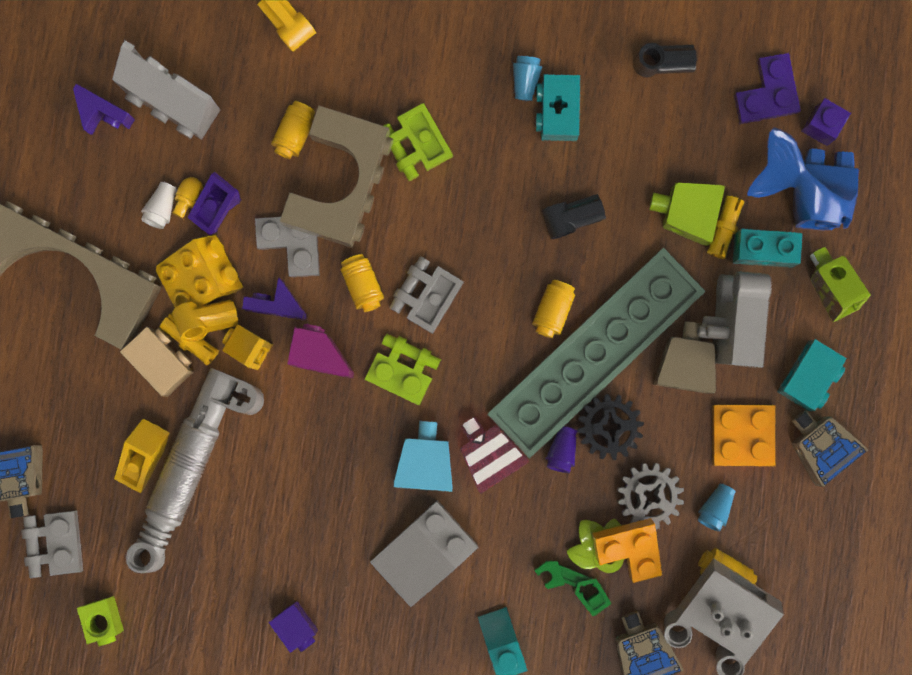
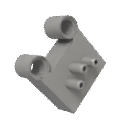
(739, 319)
(728, 612)

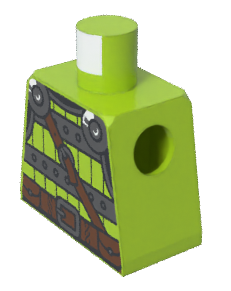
(844, 292)

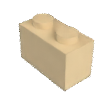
(158, 361)

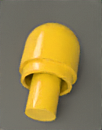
(187, 195)

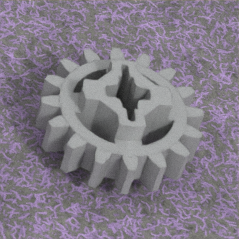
(659, 483)

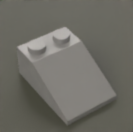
(424, 553)

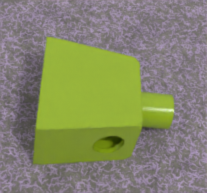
(690, 210)

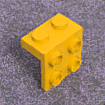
(198, 273)

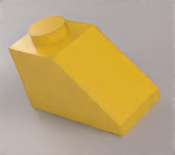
(246, 347)
(141, 455)

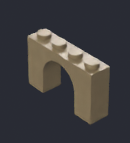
(342, 220)

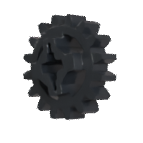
(623, 425)

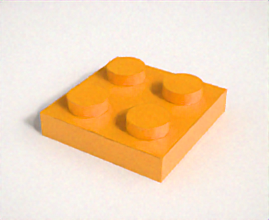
(743, 435)

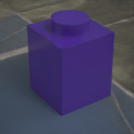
(826, 122)
(294, 628)

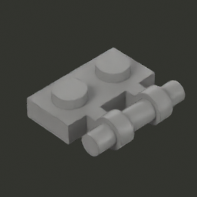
(435, 298)
(62, 544)

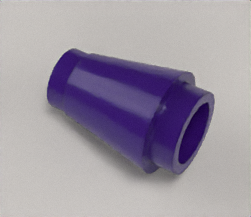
(562, 451)

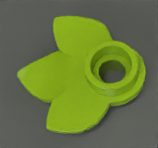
(584, 553)

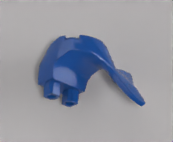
(822, 193)

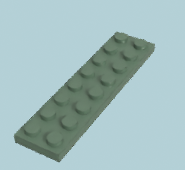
(596, 353)

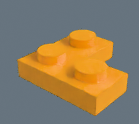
(631, 541)

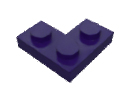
(775, 98)

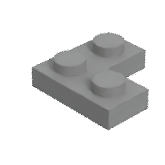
(301, 247)

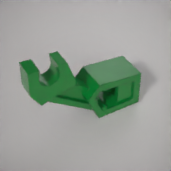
(562, 575)

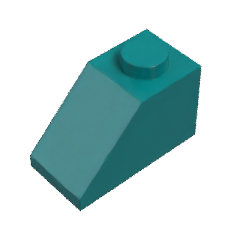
(502, 643)

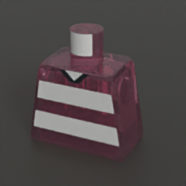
(489, 454)

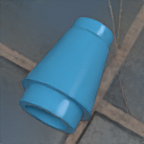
(526, 76)
(717, 508)

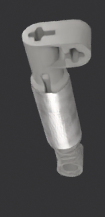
(185, 464)

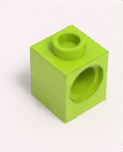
(107, 608)

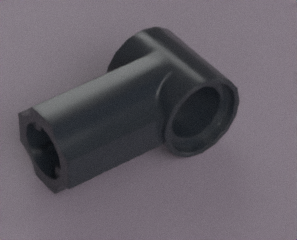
(667, 58)
(566, 218)

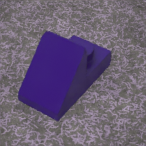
(93, 107)
(214, 204)
(283, 305)

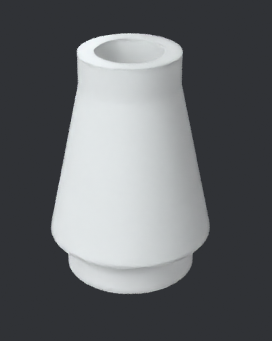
(159, 207)

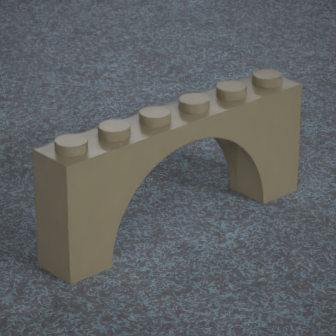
(124, 295)

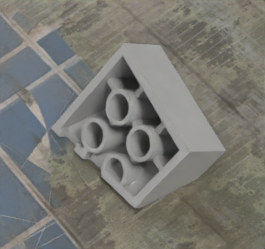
(165, 94)

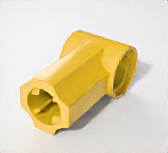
(290, 25)
(195, 321)

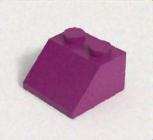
(317, 352)

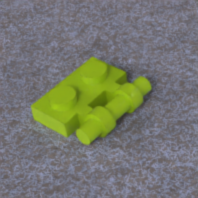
(425, 139)
(399, 378)

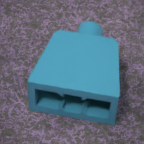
(425, 461)

